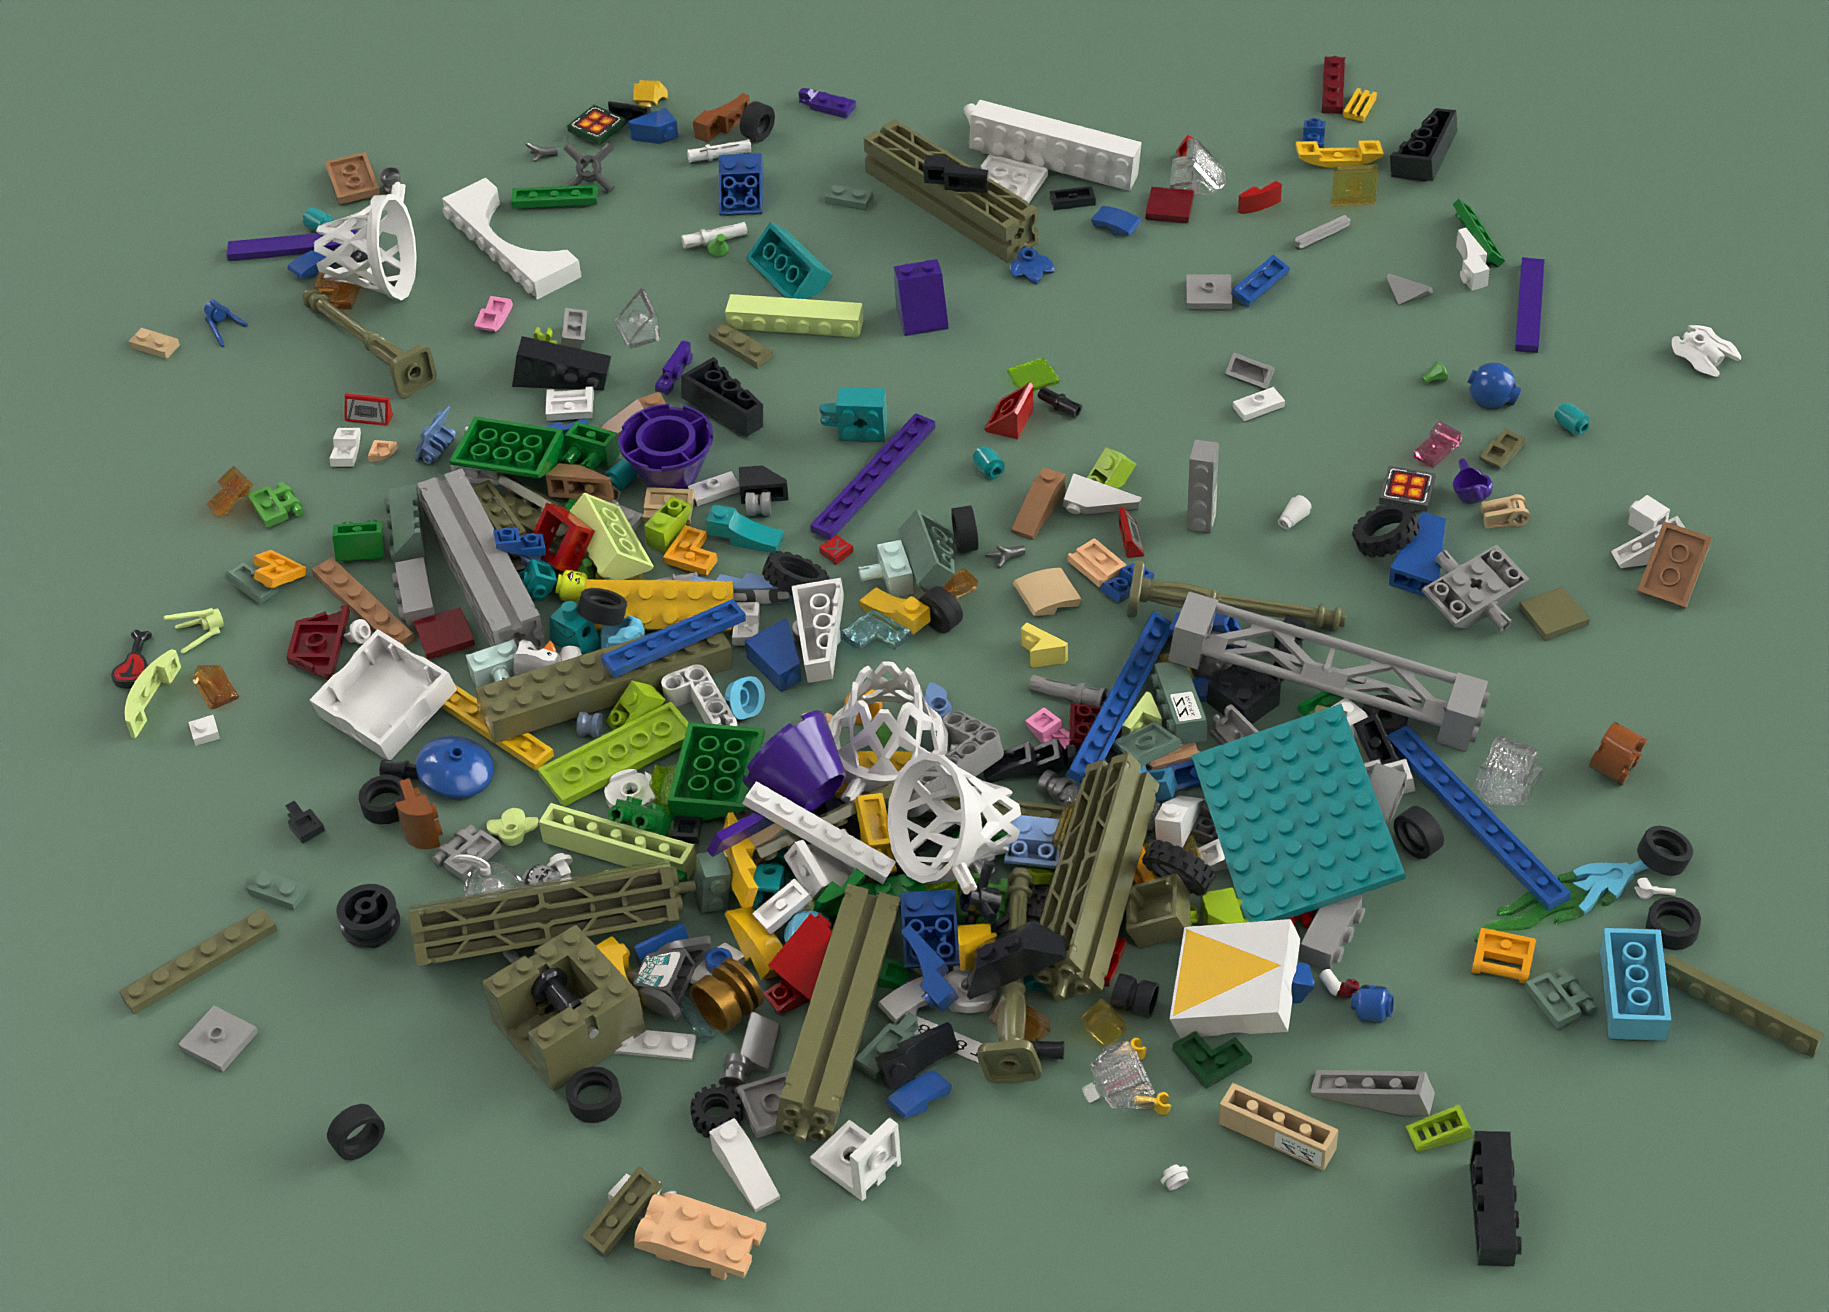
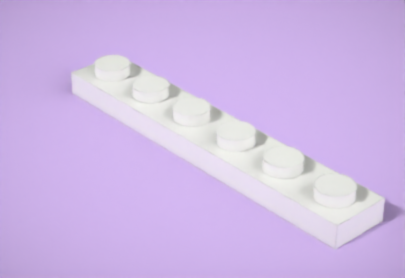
(819, 832)

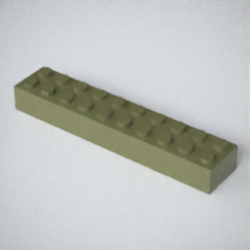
(582, 685)

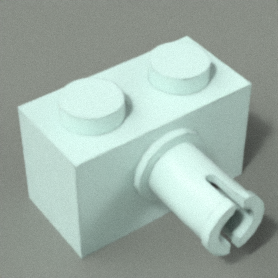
(892, 568)
(492, 663)

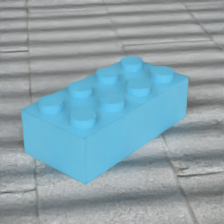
(1635, 984)

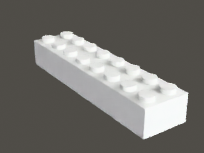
(1054, 145)

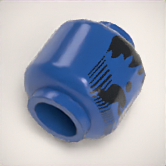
(1373, 1003)

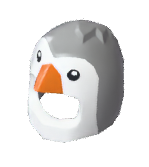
(529, 658)

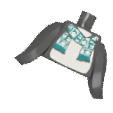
(667, 974)

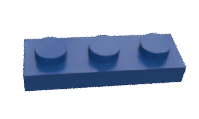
(1260, 280)

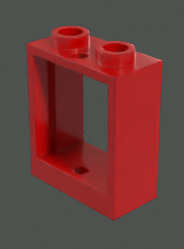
(578, 535)

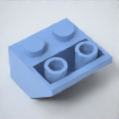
(1034, 842)

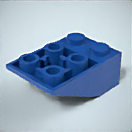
(741, 184)
(935, 920)

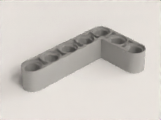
(976, 750)

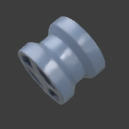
(589, 724)

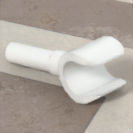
(1646, 891)

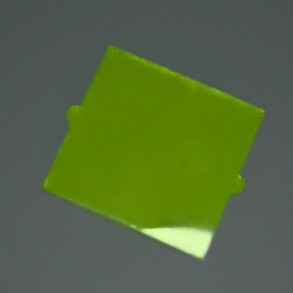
(1036, 372)

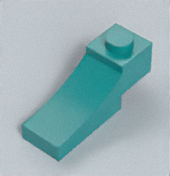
(743, 532)

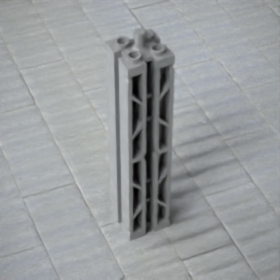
(481, 569)

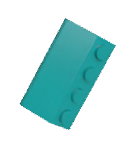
(788, 264)

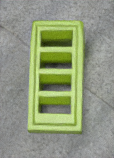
(1444, 1117)

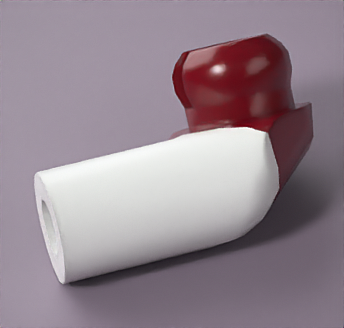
(1339, 988)

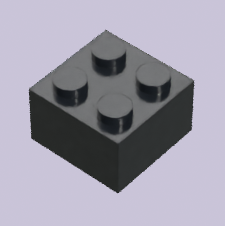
(1246, 689)

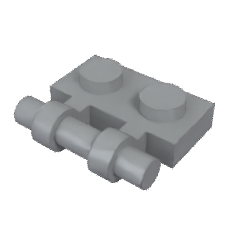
(479, 845)

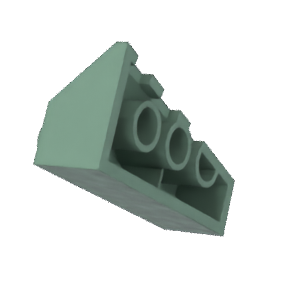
(406, 524)
(928, 550)

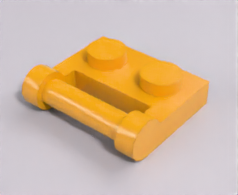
(1505, 948)

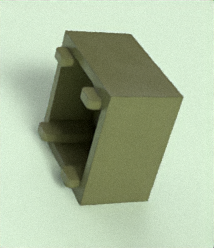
(1158, 910)

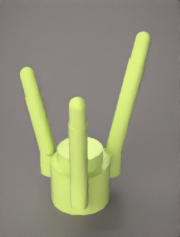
(209, 619)

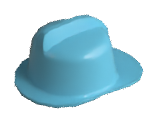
(745, 697)

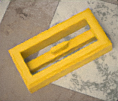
(1363, 96)

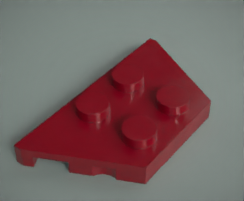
(318, 642)

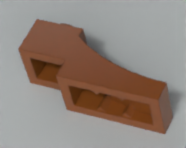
(721, 119)

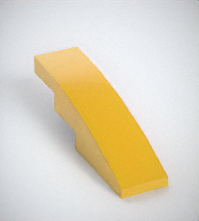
(742, 868)

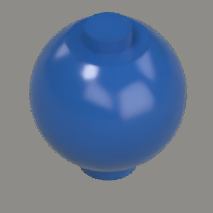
(1493, 386)

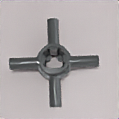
(583, 161)

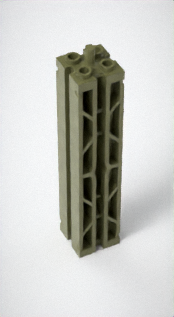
(991, 219)
(1096, 872)
(544, 910)
(837, 1015)

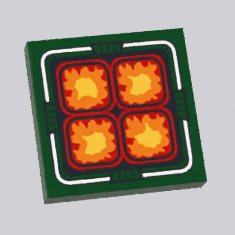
(596, 124)

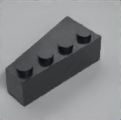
(1426, 148)
(558, 366)
(722, 397)
(1494, 1199)

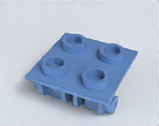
(435, 439)

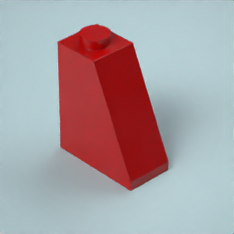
(803, 955)

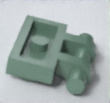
(1555, 1002)

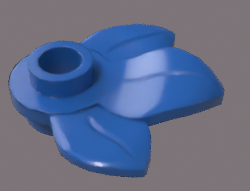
(1032, 266)

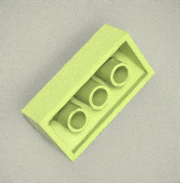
(614, 543)

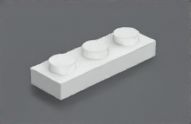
(660, 1045)

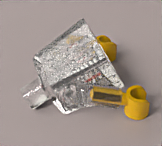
(1123, 1079)

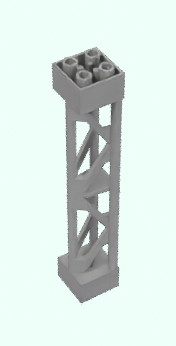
(1195, 638)

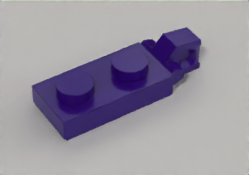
(827, 102)
(674, 368)

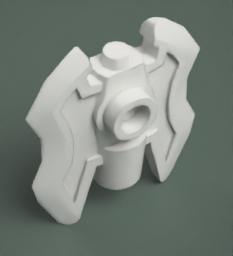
(1704, 349)

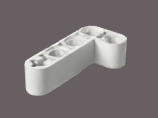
(698, 686)

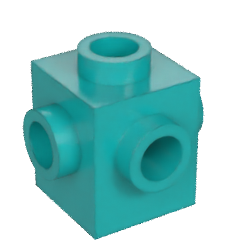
(538, 579)

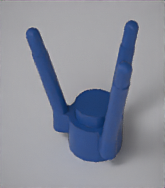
(218, 312)

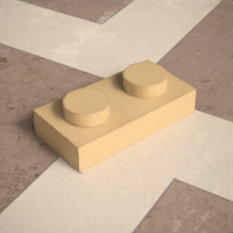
(154, 343)

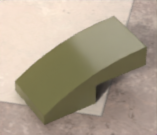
(1503, 449)

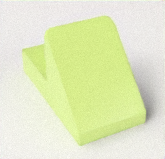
(1142, 715)

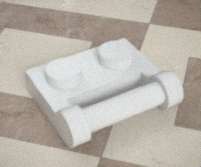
(569, 404)

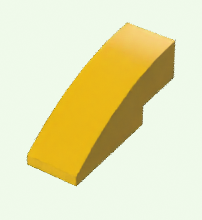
(754, 940)

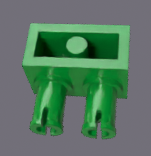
(590, 445)
(358, 541)
(640, 816)

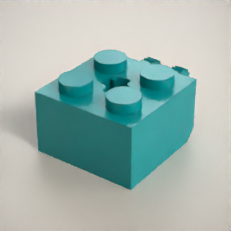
(857, 414)

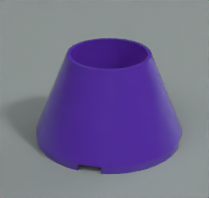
(666, 444)
(799, 762)

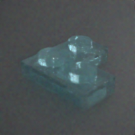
(875, 626)

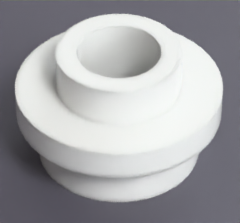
(1175, 1177)

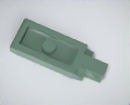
(885, 1042)

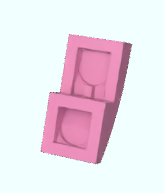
(494, 315)
(1047, 727)

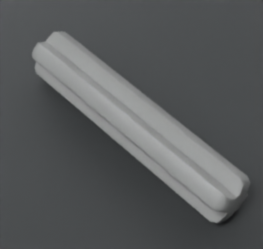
(1321, 231)

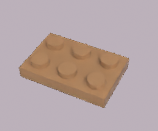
(352, 178)
(1674, 564)

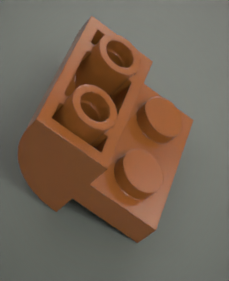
(418, 818)

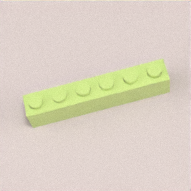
(794, 315)
(613, 840)

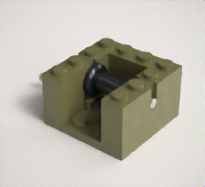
(591, 1003)

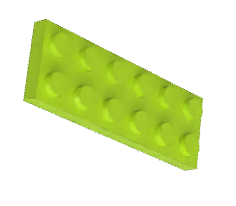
(621, 749)

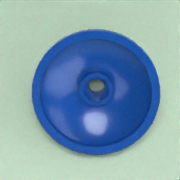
(454, 767)

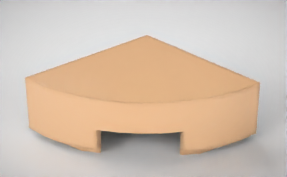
(381, 450)

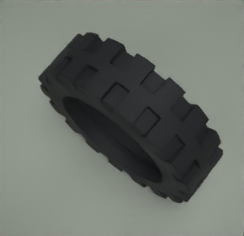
(1389, 542)
(788, 570)
(1168, 859)

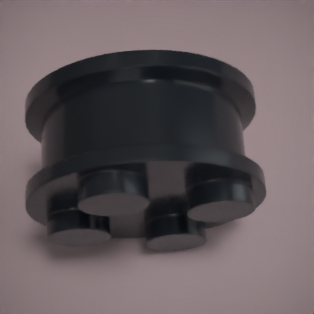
(368, 915)

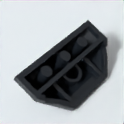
(1014, 957)

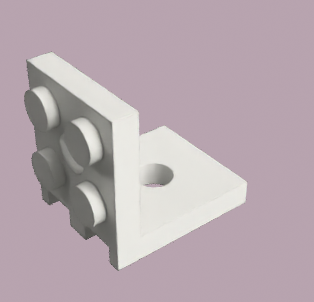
(868, 1159)

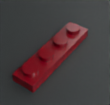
(1333, 85)

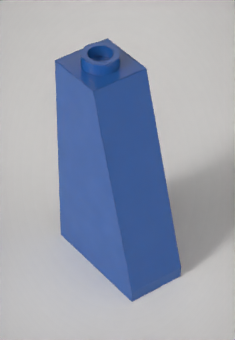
(1416, 563)

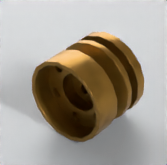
(726, 995)

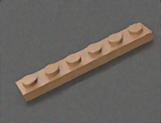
(361, 601)

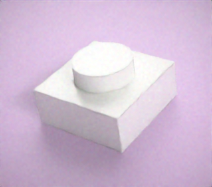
(204, 730)

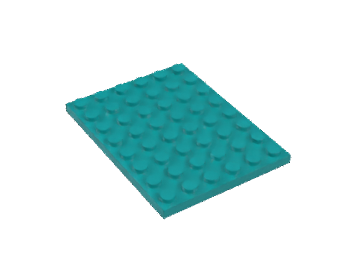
(1297, 817)

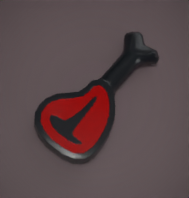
(128, 671)

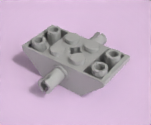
(1476, 588)

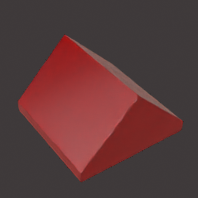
(1012, 413)

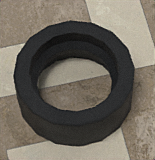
(964, 529)
(602, 606)
(375, 787)
(1418, 832)
(1660, 861)
(1676, 907)
(599, 1111)
(347, 1122)

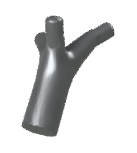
(541, 151)
(1006, 553)

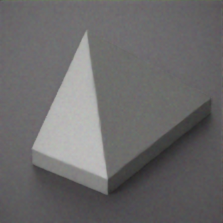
(1407, 290)
(1250, 370)

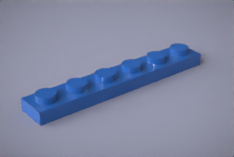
(673, 638)

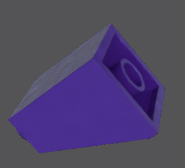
(920, 297)

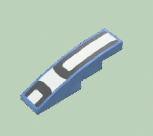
(753, 589)

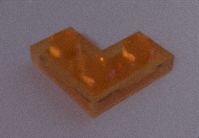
(343, 293)
(234, 486)

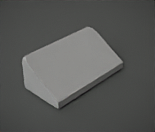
(760, 1041)

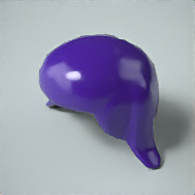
(1471, 484)

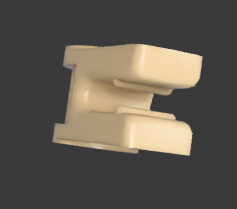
(1503, 512)

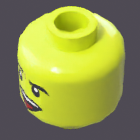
(570, 585)

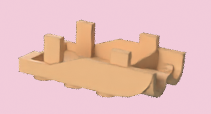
(698, 1234)

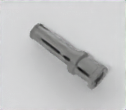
(1079, 693)

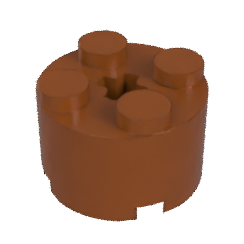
(1618, 753)

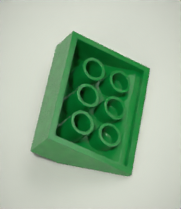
(509, 447)
(712, 770)

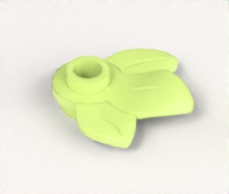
(512, 826)

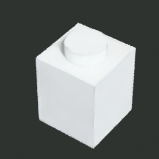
(1647, 514)

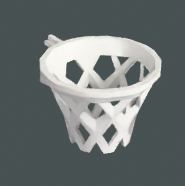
(367, 240)
(888, 691)
(973, 840)

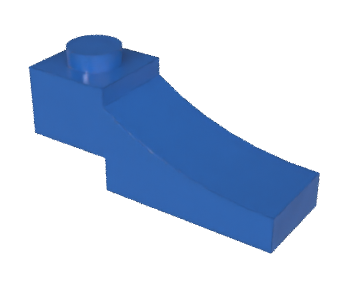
(935, 988)

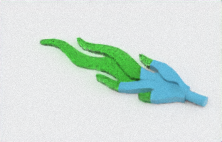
(1599, 880)

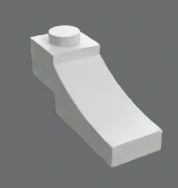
(1474, 268)

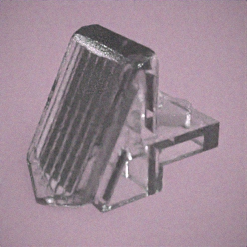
(1197, 171)
(1508, 773)

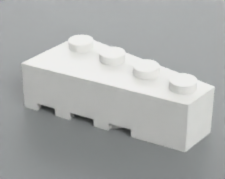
(818, 619)

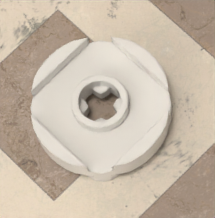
(629, 780)
(958, 981)

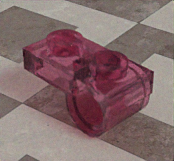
(1441, 443)

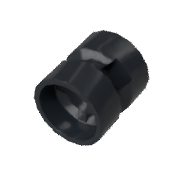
(1130, 994)

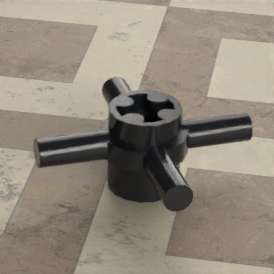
(983, 900)

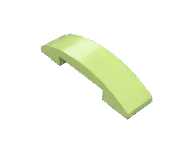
(159, 671)

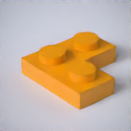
(686, 552)
(276, 569)

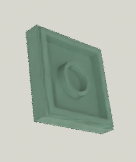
(1147, 743)

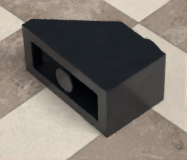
(759, 480)

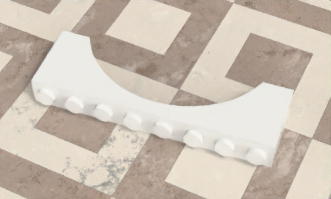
(535, 270)

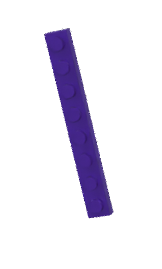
(872, 476)

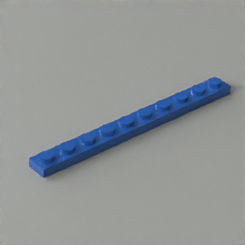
(1121, 696)
(1479, 819)

